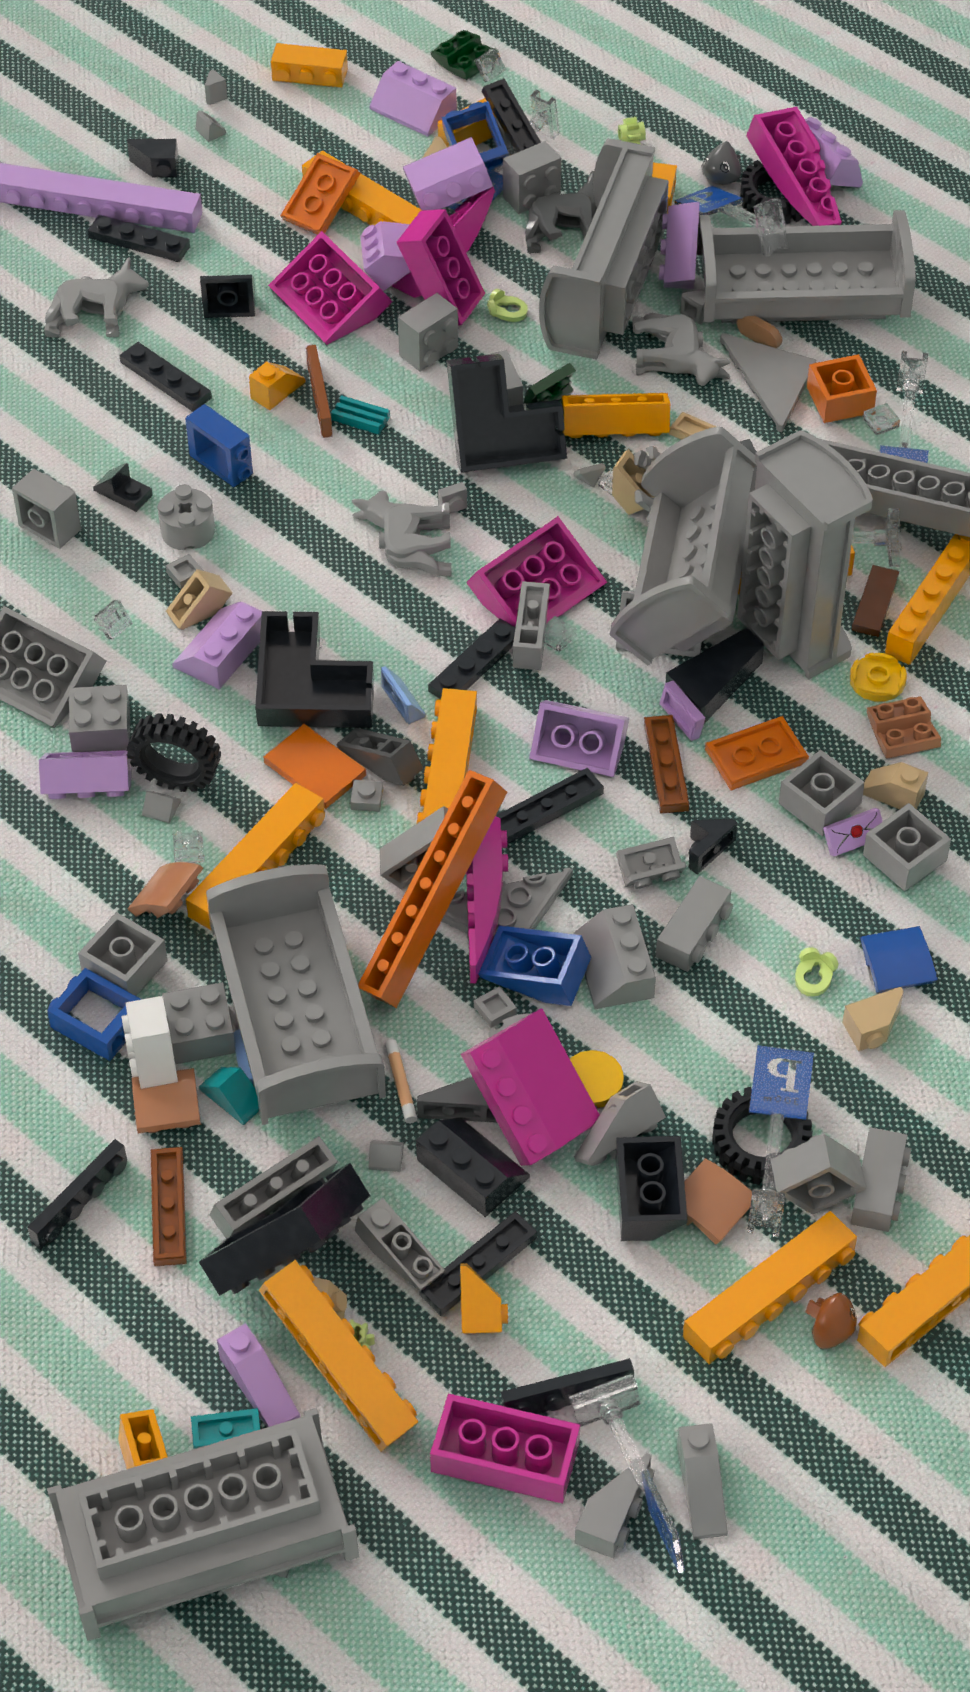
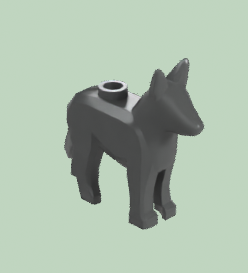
(564, 210)

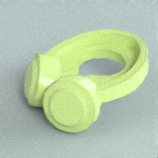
(498, 298)
(809, 958)

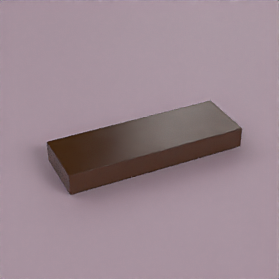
(875, 600)

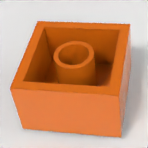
(841, 388)

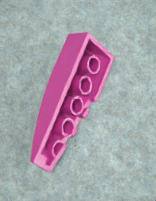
(794, 163)
(467, 223)
(485, 894)

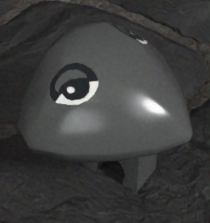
(722, 165)

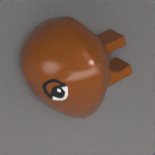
(834, 1320)

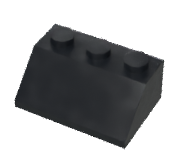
(469, 1164)
(650, 1186)

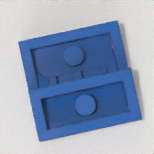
(898, 959)

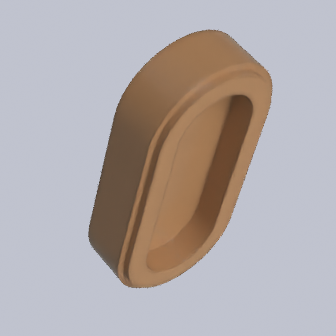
(759, 331)

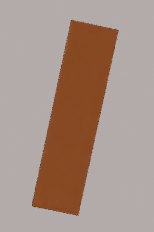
(319, 391)
(666, 764)
(168, 1206)

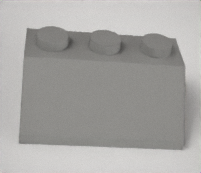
(619, 958)

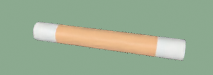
(401, 1081)

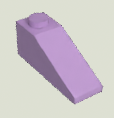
(256, 1376)

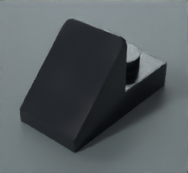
(122, 489)
(710, 839)

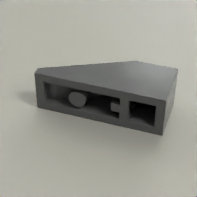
(384, 755)
(455, 1101)

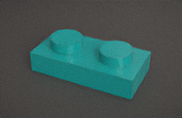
(223, 1426)

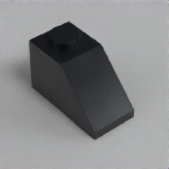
(154, 156)

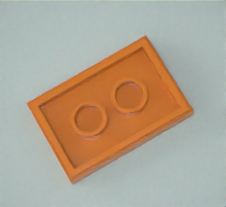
(320, 194)
(756, 753)
(314, 764)

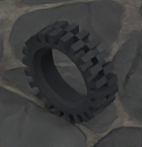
(751, 180)
(179, 734)
(731, 1153)

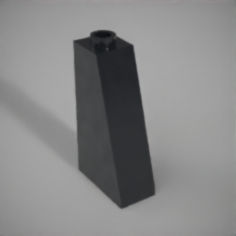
(718, 671)

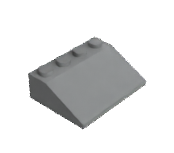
(41, 667)

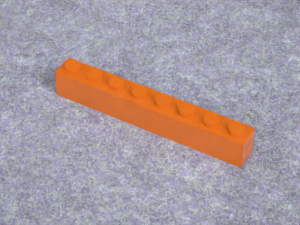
(432, 888)

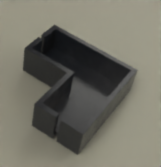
(491, 431)
(302, 689)
(282, 1236)

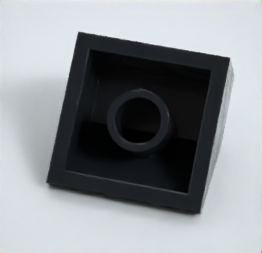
(228, 296)

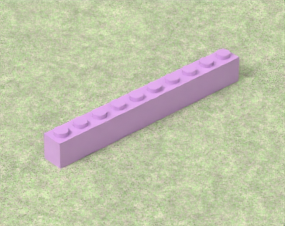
(100, 197)

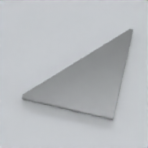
(771, 373)
(521, 901)

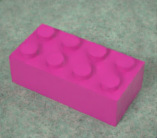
(440, 261)
(505, 1448)

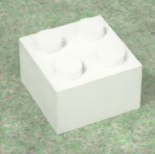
(149, 1042)

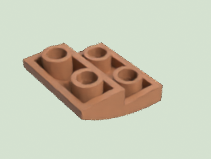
(903, 727)
(166, 888)
(167, 1105)
(715, 1200)

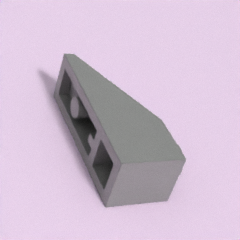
(531, 626)
(702, 1480)

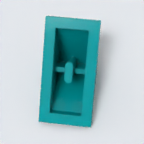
(232, 1092)

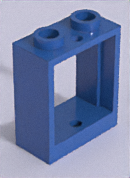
(476, 112)
(208, 436)
(113, 1037)

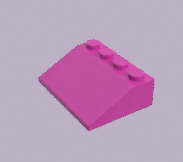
(329, 290)
(547, 557)
(531, 1088)

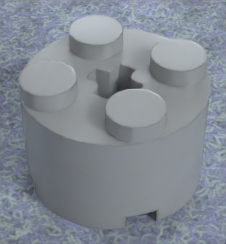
(186, 518)

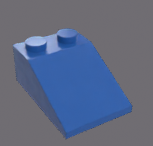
(537, 963)

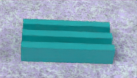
(362, 412)

